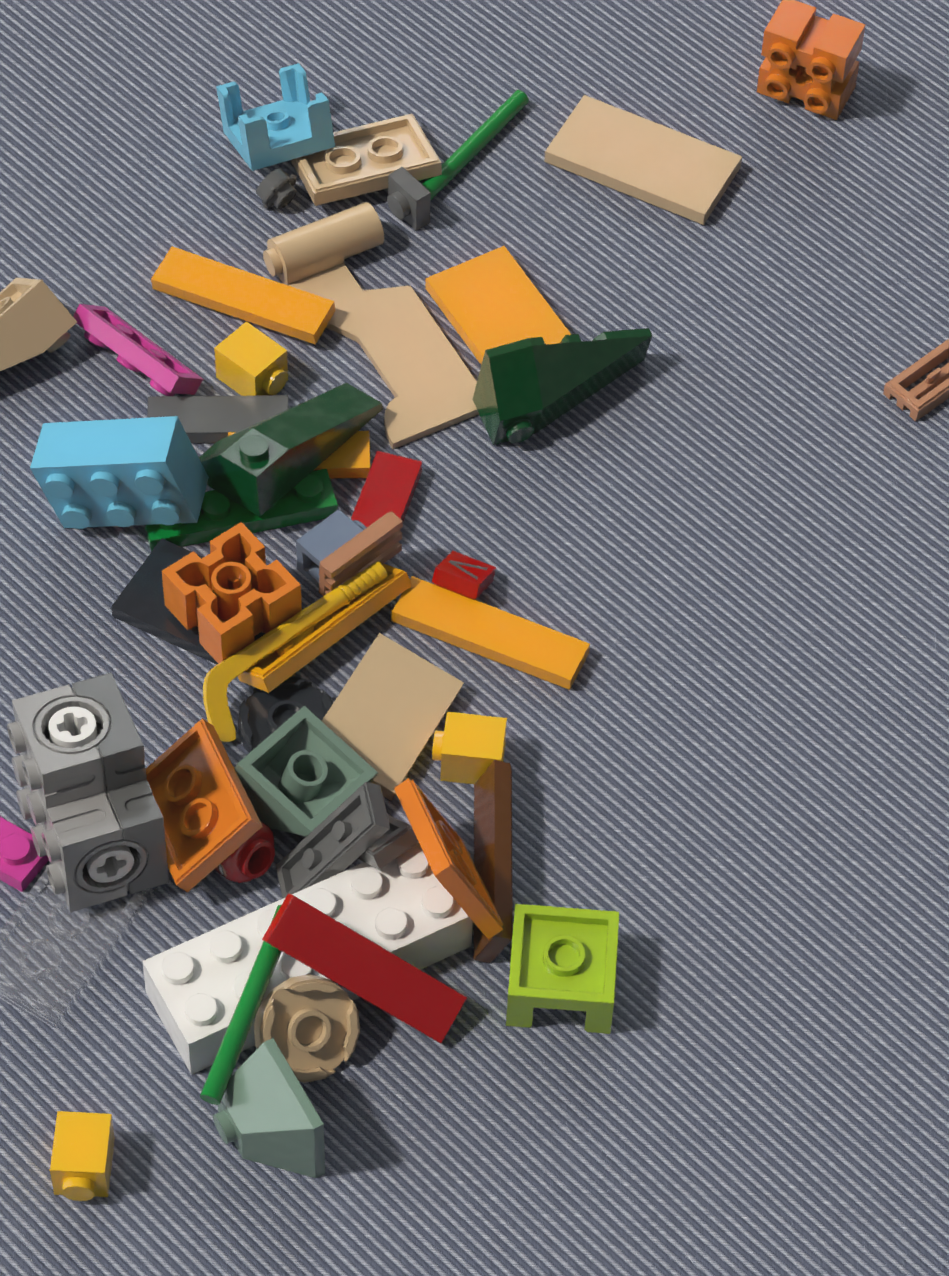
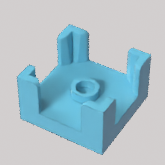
(280, 128)

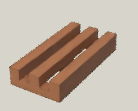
(932, 399)
(373, 544)

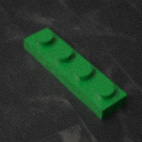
(306, 502)

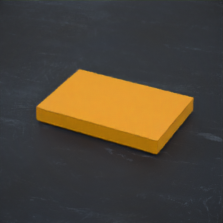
(493, 303)

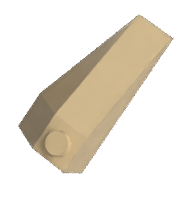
(30, 321)

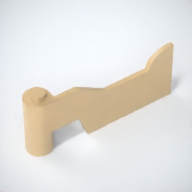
(388, 323)

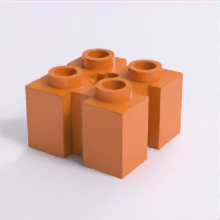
(810, 58)
(230, 592)

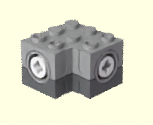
(87, 792)

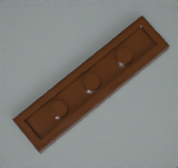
(494, 853)

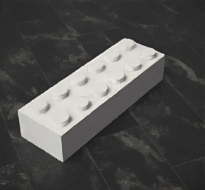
(394, 907)

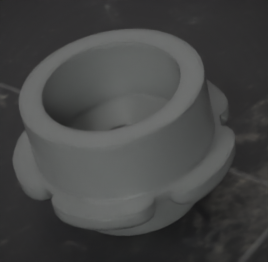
(277, 189)

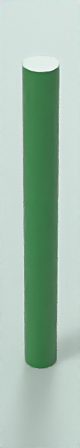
(477, 142)
(240, 1023)

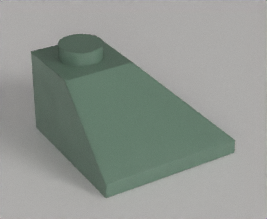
(301, 774)
(271, 1115)

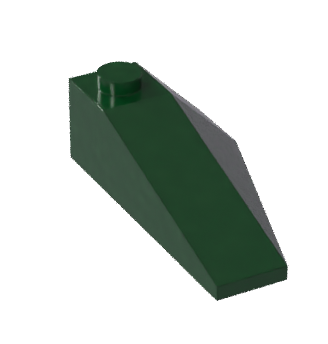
(535, 383)
(278, 452)

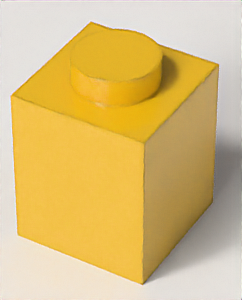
(251, 362)
(468, 746)
(82, 1155)

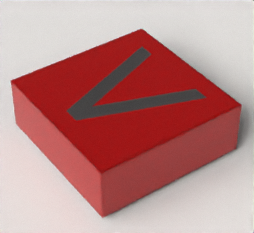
(463, 575)

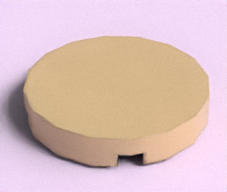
(310, 1023)

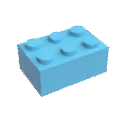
(120, 472)

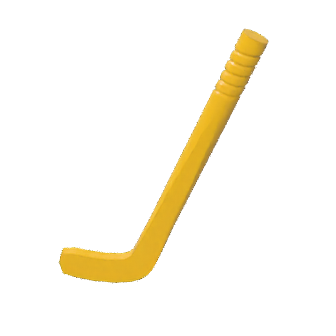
(222, 674)

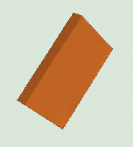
(201, 804)
(449, 858)

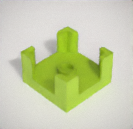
(563, 963)

